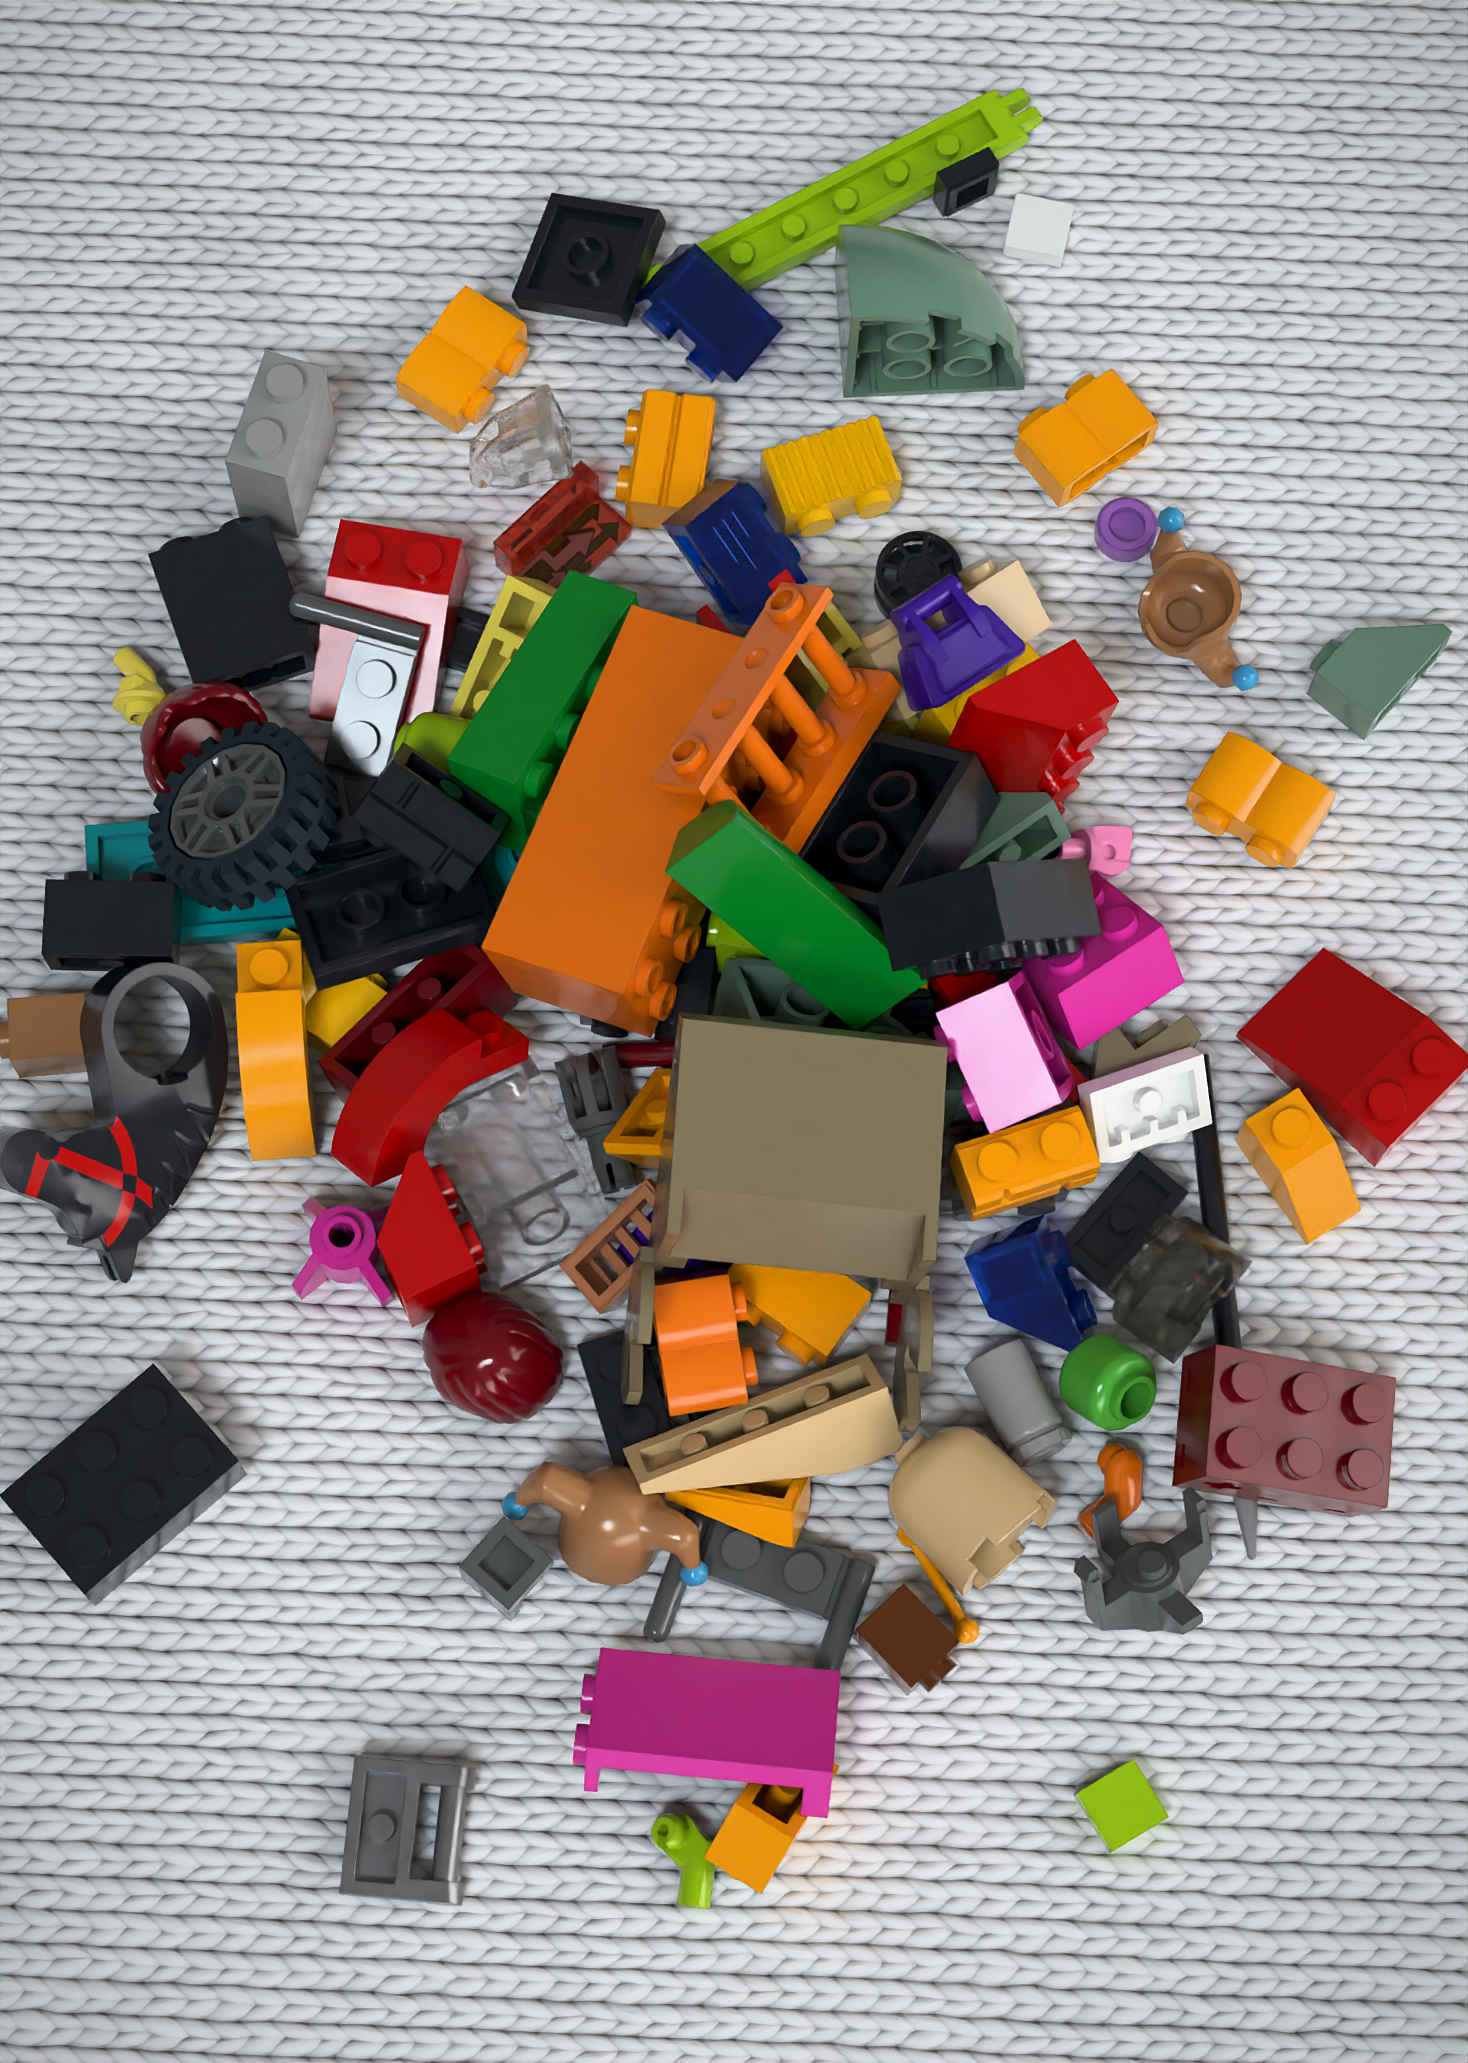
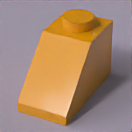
(1299, 1165)
(759, 1833)

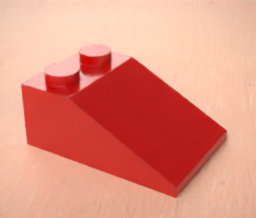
(398, 576)
(1355, 1053)

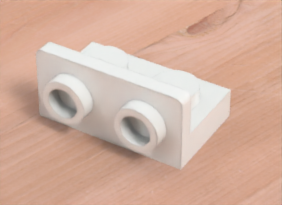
(1146, 1104)

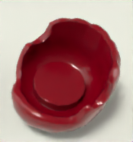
(187, 719)
(493, 1357)

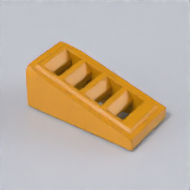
(763, 1509)

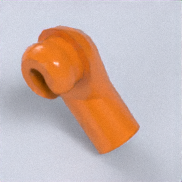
(1122, 1483)

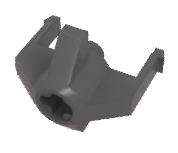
(1147, 1576)

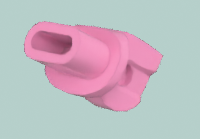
(1103, 846)

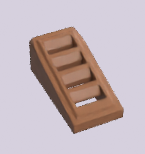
(583, 1265)

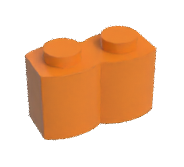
(700, 1341)

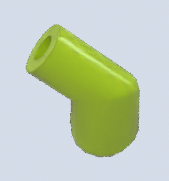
(686, 1845)

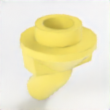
(138, 690)

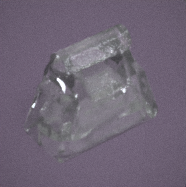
(523, 445)

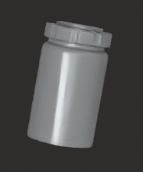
(1018, 1403)

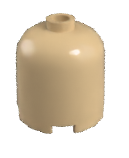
(965, 1504)

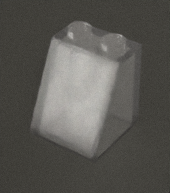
(518, 1173)

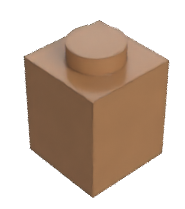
(43, 1035)

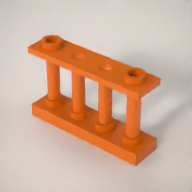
(826, 739)

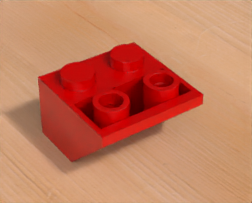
(424, 1247)

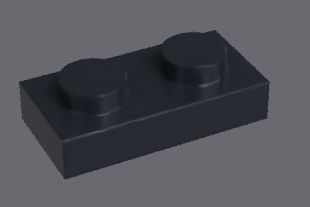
(1120, 1219)

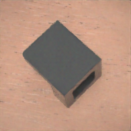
(505, 1567)

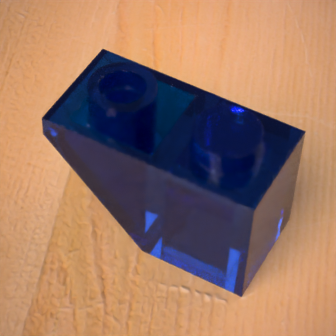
(1028, 1284)

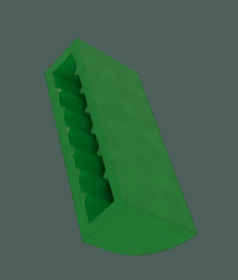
(789, 913)

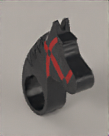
(146, 1134)

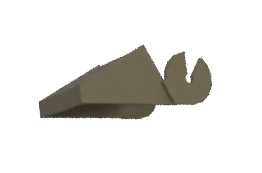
(800, 1159)

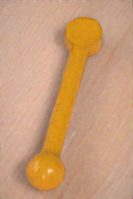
(965, 1629)

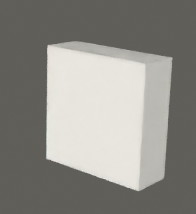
(1038, 229)

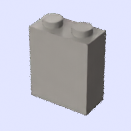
(282, 442)

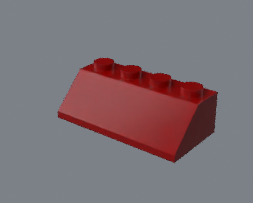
(1038, 724)

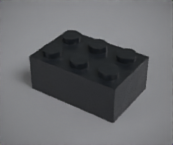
(900, 818)
(989, 917)
(124, 1484)

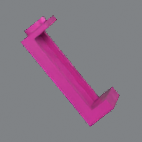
(710, 1721)

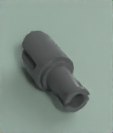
(600, 1119)

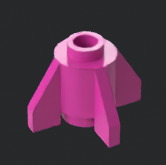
(347, 1263)

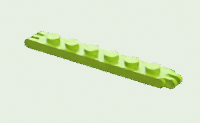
(867, 189)

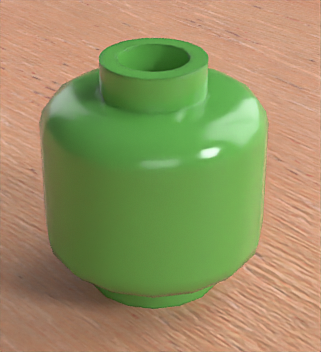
(1108, 1382)

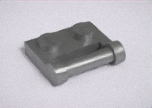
(384, 1830)

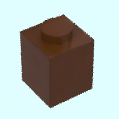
(908, 1642)

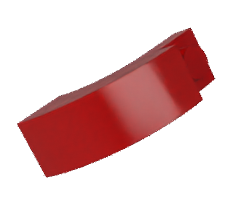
(412, 1084)

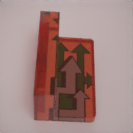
(562, 532)

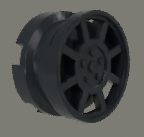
(912, 568)

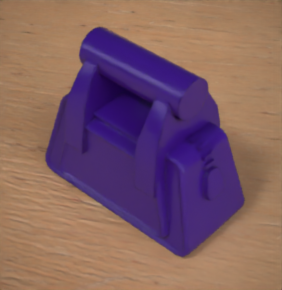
(956, 653)

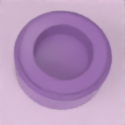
(1125, 529)

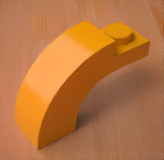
(274, 1050)

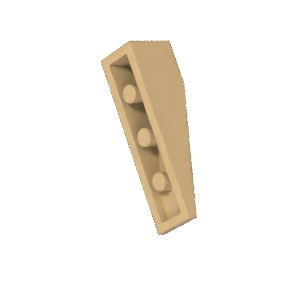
(795, 1431)

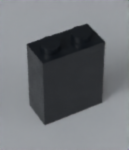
(232, 606)

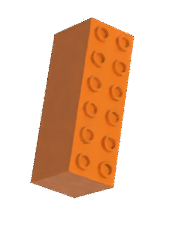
(590, 901)

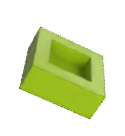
(1121, 1806)

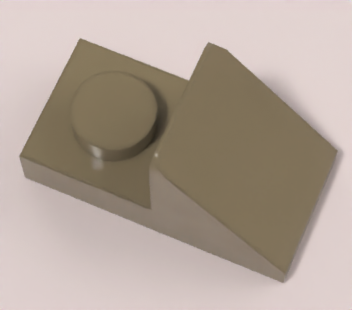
(1115, 1052)

